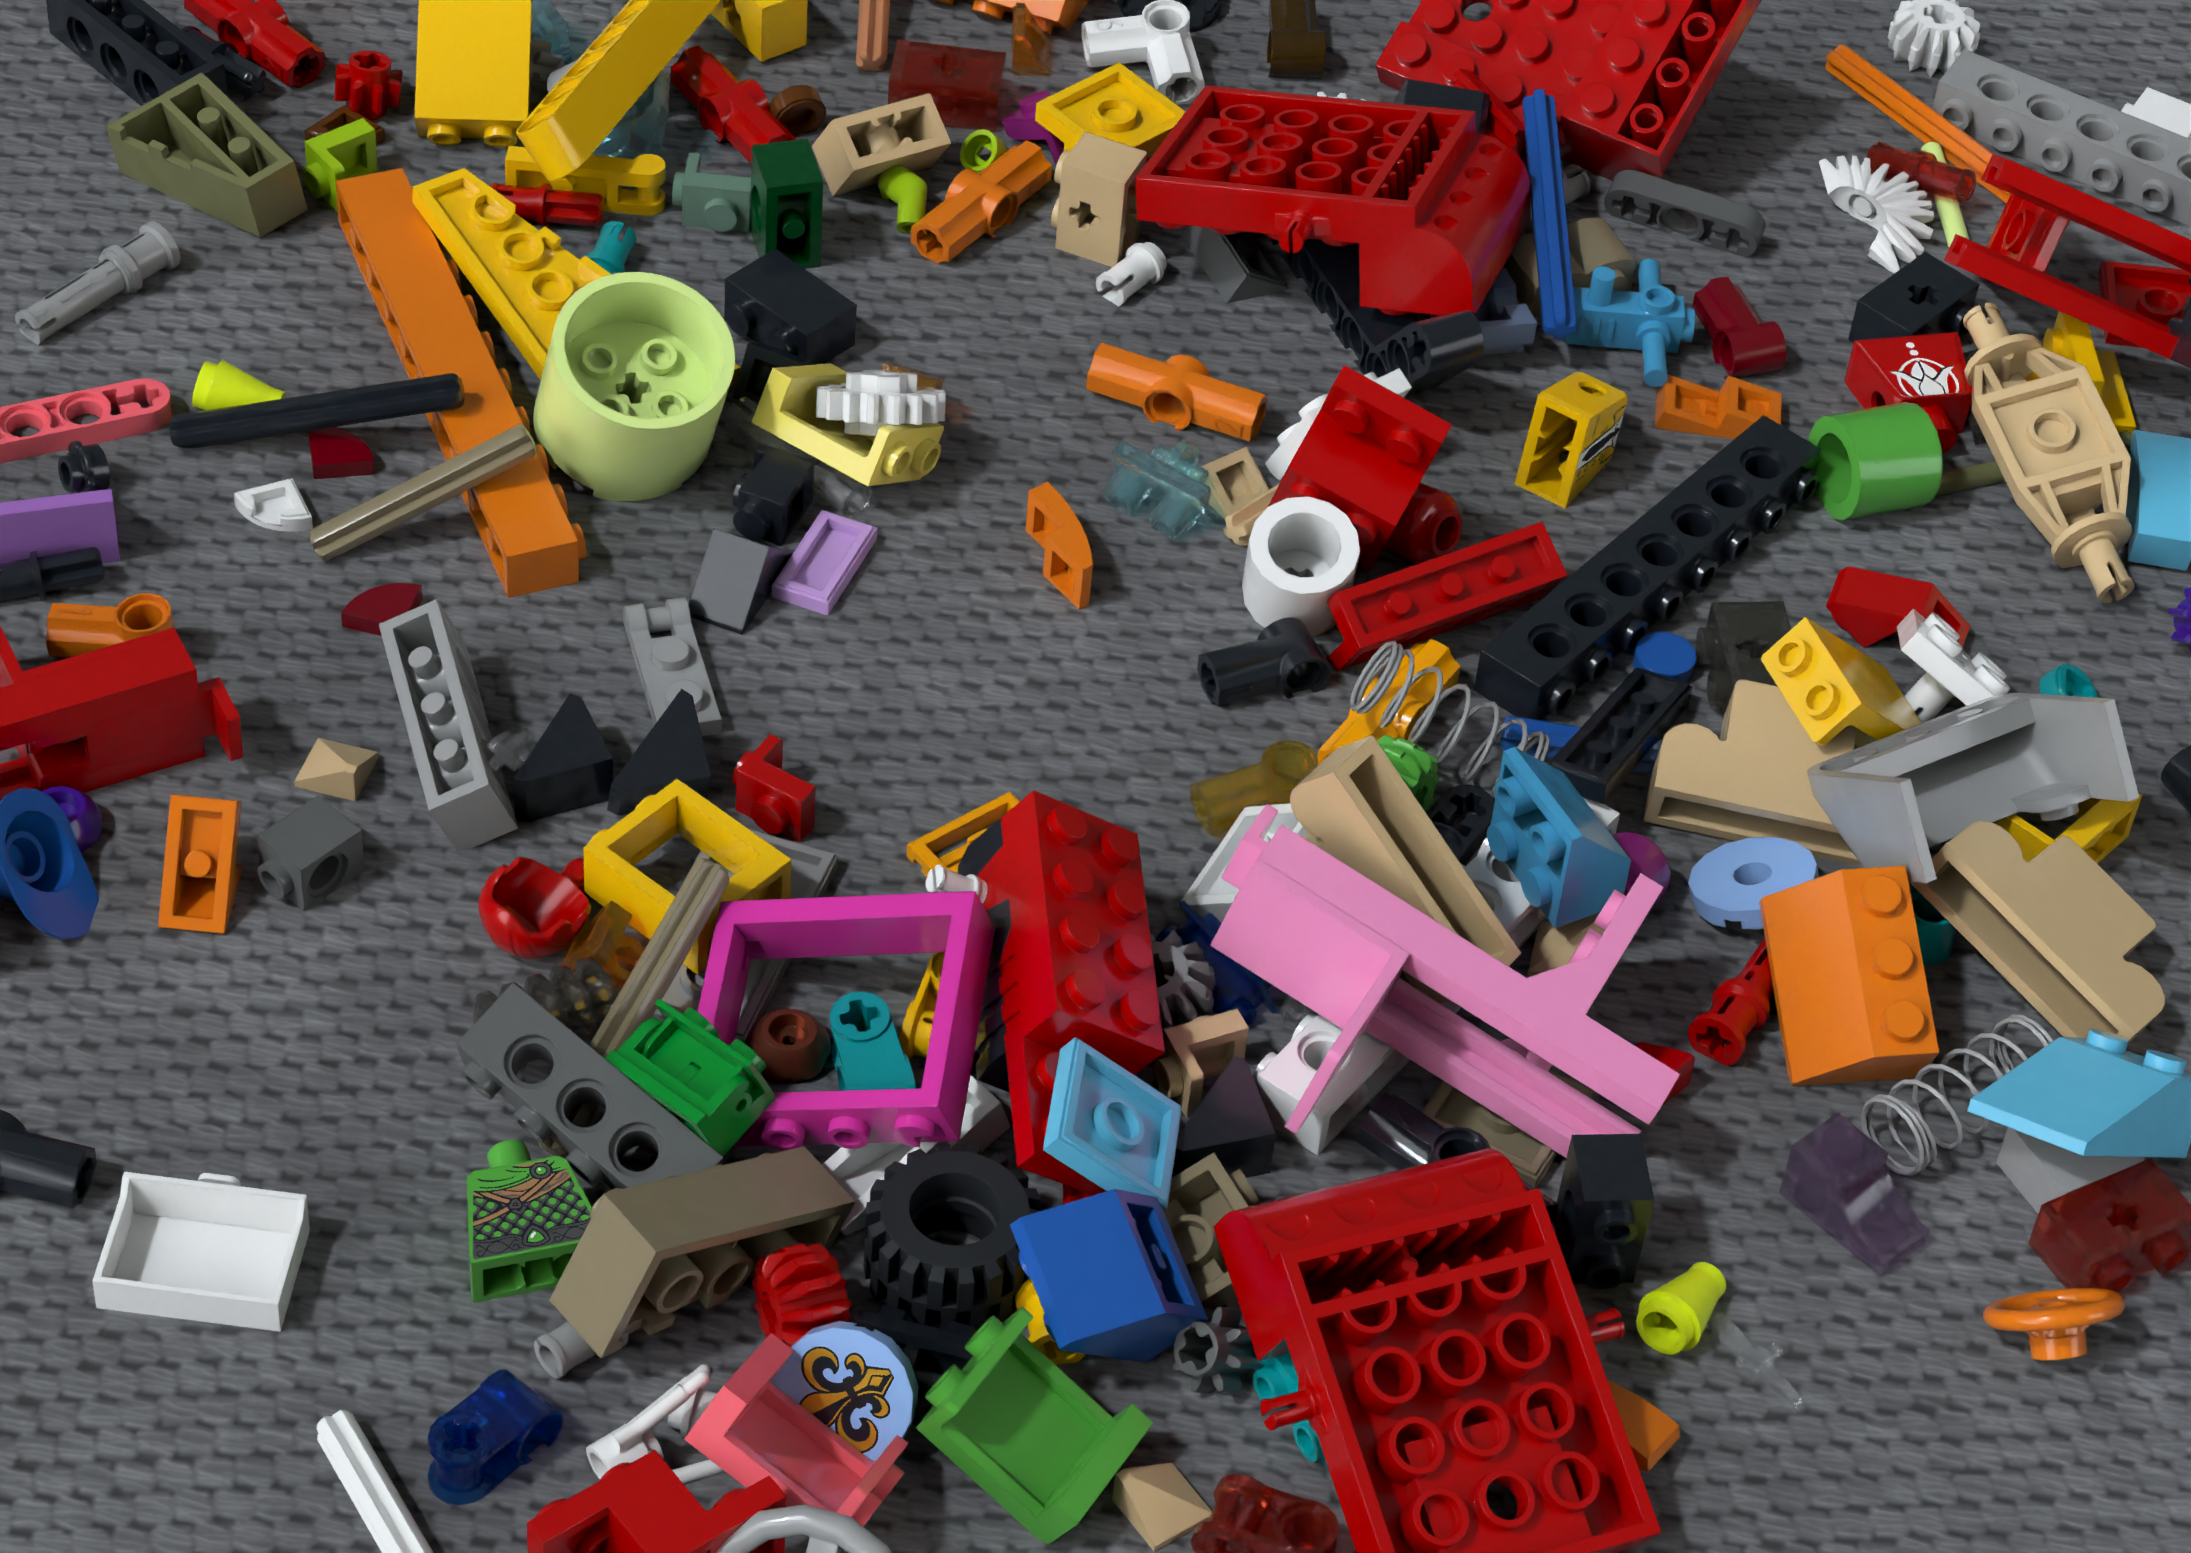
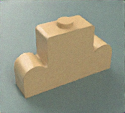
(1750, 778)
(1374, 824)
(2049, 928)

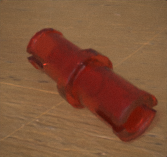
(1923, 167)

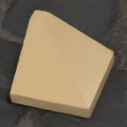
(1234, 481)
(336, 769)
(1557, 945)
(1159, 1503)

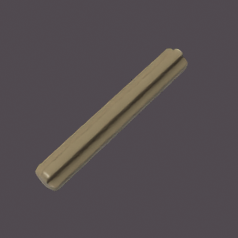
(422, 492)

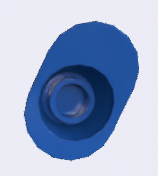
(44, 866)

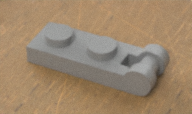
(670, 661)

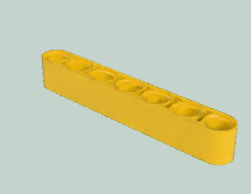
(608, 81)

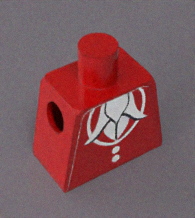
(1915, 371)

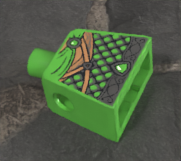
(522, 1221)

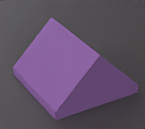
(59, 526)

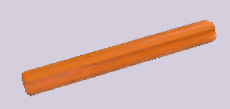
(1911, 113)

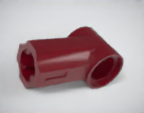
(1738, 335)

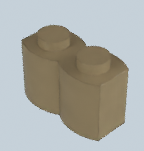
(1591, 246)

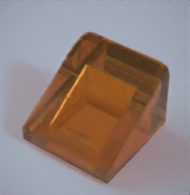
(1029, 45)

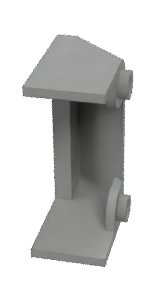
(1973, 767)

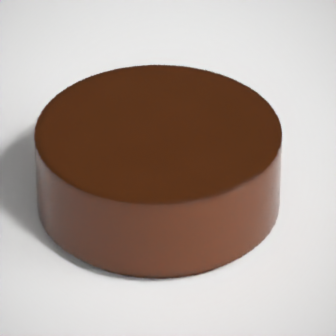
(798, 109)

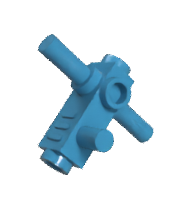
(1640, 320)

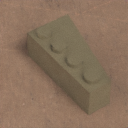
(692, 1241)

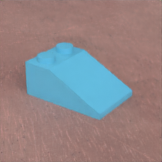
(2095, 1098)

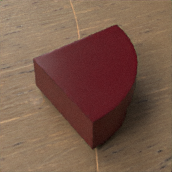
(339, 454)
(379, 605)

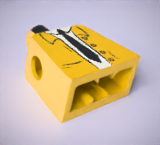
(1576, 417)

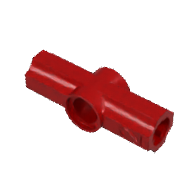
(262, 34)
(725, 105)

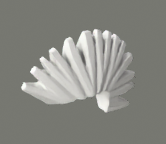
(1887, 206)

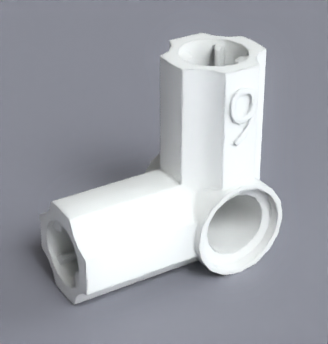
(1155, 37)

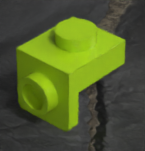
(339, 156)

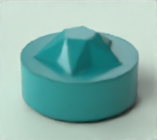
(2067, 681)

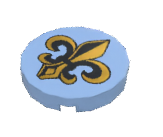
(853, 1384)

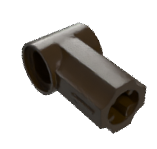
(1294, 40)

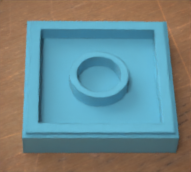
(1111, 1124)

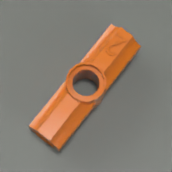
(981, 202)
(1177, 392)

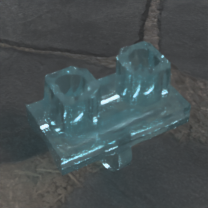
(1165, 477)

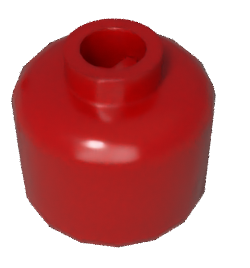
(1427, 527)

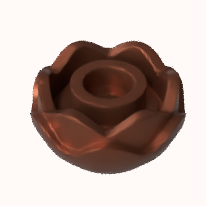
(790, 1062)

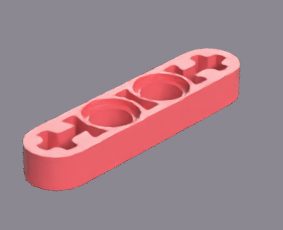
(54, 417)

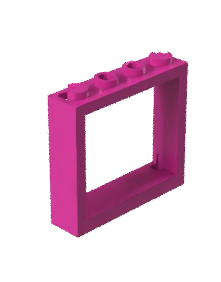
(855, 927)

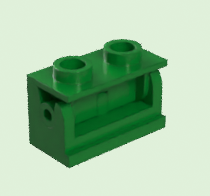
(696, 1075)

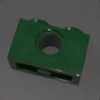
(787, 201)

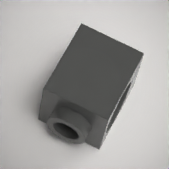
(309, 854)

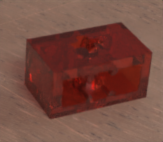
(961, 80)
(2114, 1229)

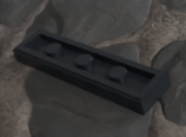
(1621, 732)

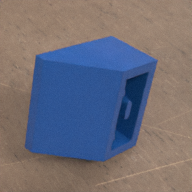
(1108, 1275)

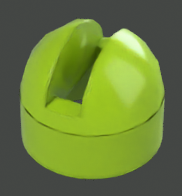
(975, 144)

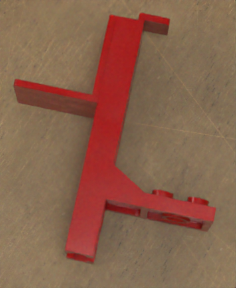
(109, 715)

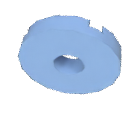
(1723, 878)

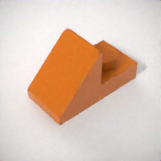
(200, 863)

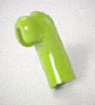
(907, 191)

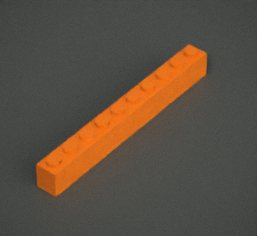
(438, 334)

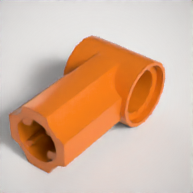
(86, 628)

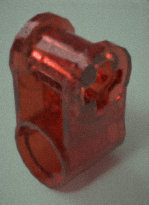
(1265, 1522)

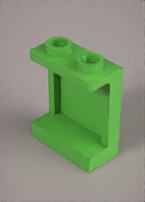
(1028, 1429)

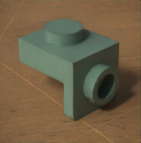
(712, 199)

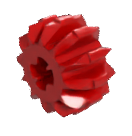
(799, 1291)

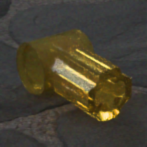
(1270, 782)

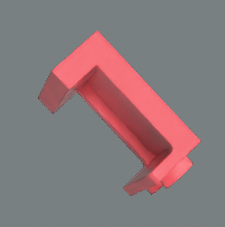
(763, 1432)

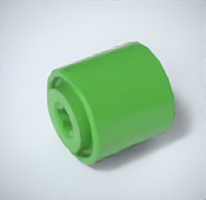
(1877, 460)

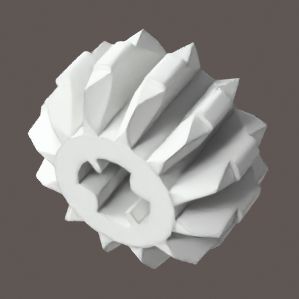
(1932, 33)

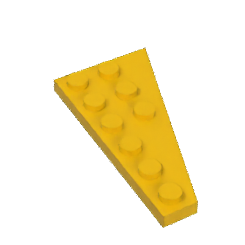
(508, 261)

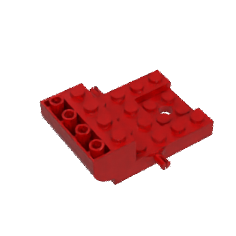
(1618, 69)
(1402, 180)
(1441, 1360)

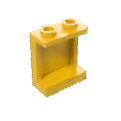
(473, 70)
(1836, 686)

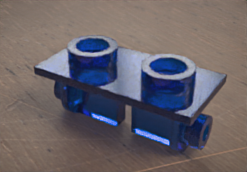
(1235, 984)

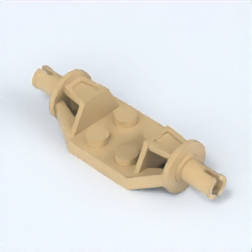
(2053, 448)

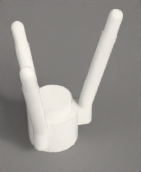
(636, 1439)

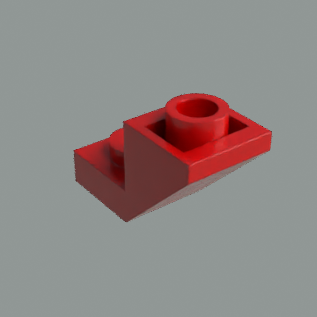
(1875, 604)

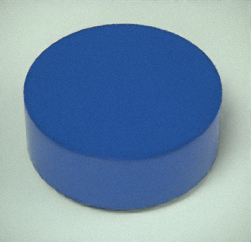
(1665, 655)

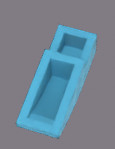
(2159, 500)

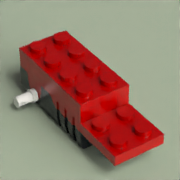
(1063, 958)

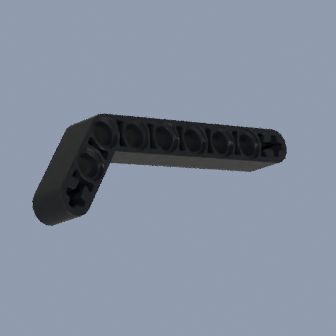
(1423, 350)

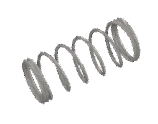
(1393, 661)
(1914, 1116)

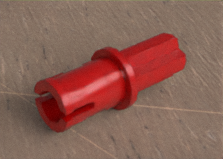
(554, 206)

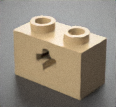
(867, 143)
(1097, 199)

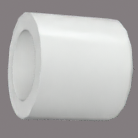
(1297, 561)

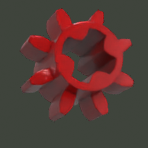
(368, 84)

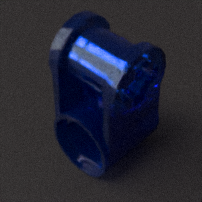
(488, 1438)

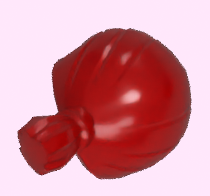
(534, 908)

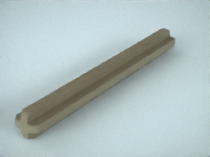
(654, 971)

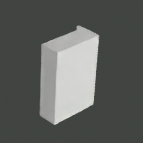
(202, 1250)

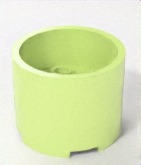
(633, 385)

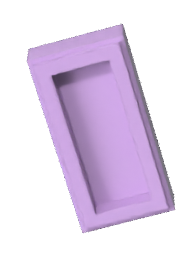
(824, 562)

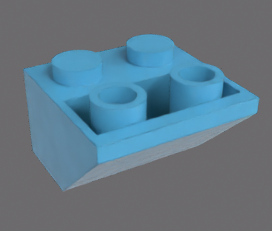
(1553, 841)

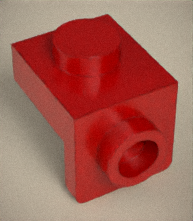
(772, 796)

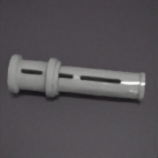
(118, 271)

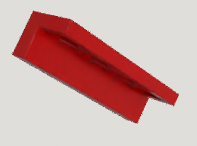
(1445, 593)

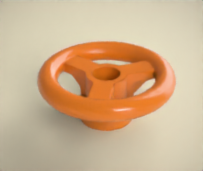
(2055, 1318)

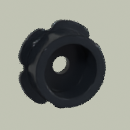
(84, 468)

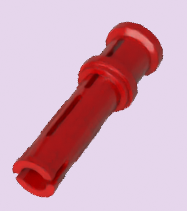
(1736, 1009)

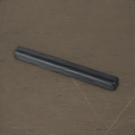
(317, 411)

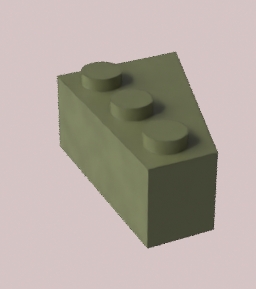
(209, 157)

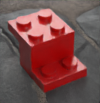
(1364, 457)
(648, 1511)

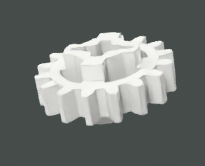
(879, 400)

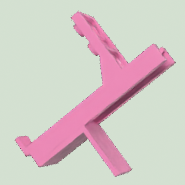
(1341, 951)

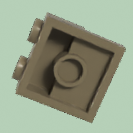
(1195, 1205)

